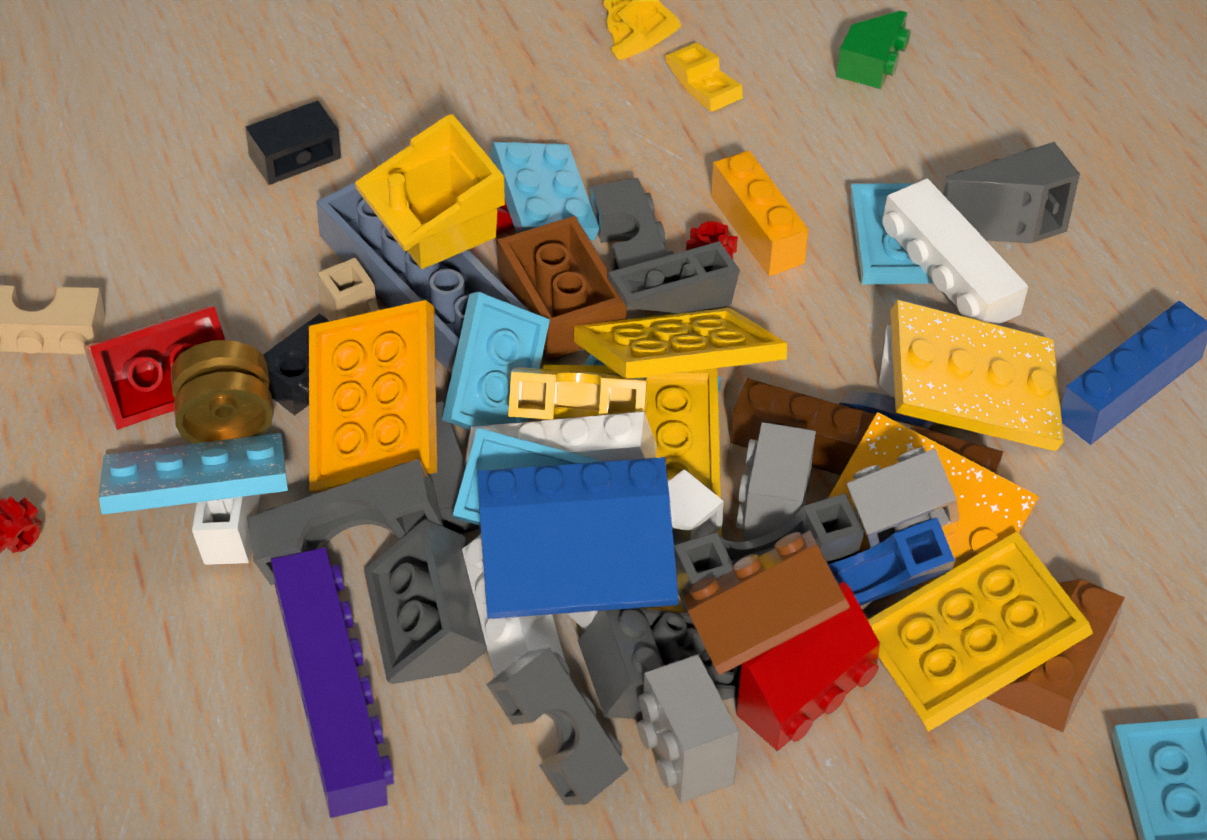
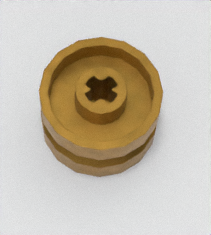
(221, 392)

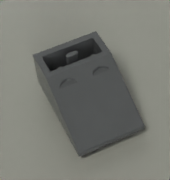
(1018, 195)
(632, 641)

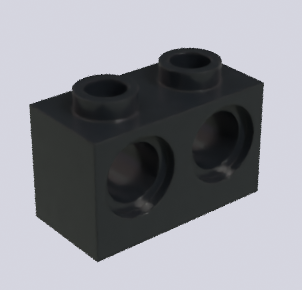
(290, 368)

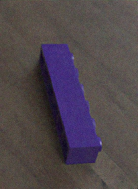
(329, 683)

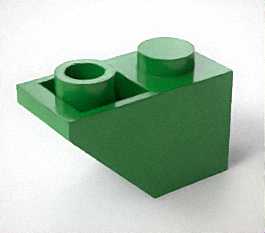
(873, 49)

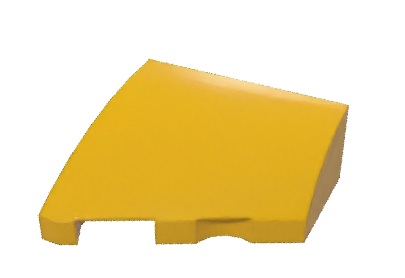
(638, 25)

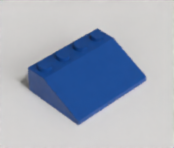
(577, 538)

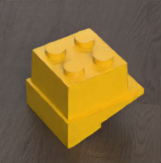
(437, 193)

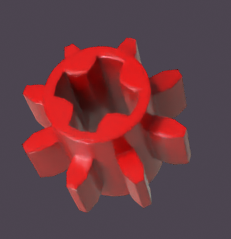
(712, 232)
(18, 524)

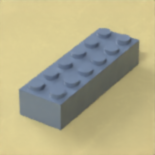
(357, 232)

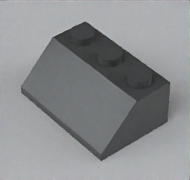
(424, 605)

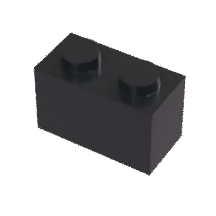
(293, 142)

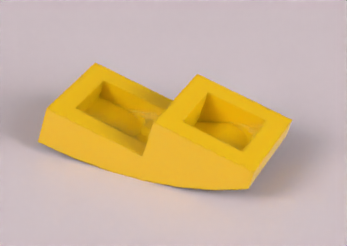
(701, 76)

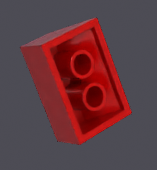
(137, 364)
(807, 675)

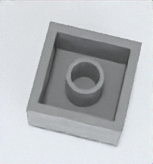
(777, 482)
(903, 495)
(688, 729)

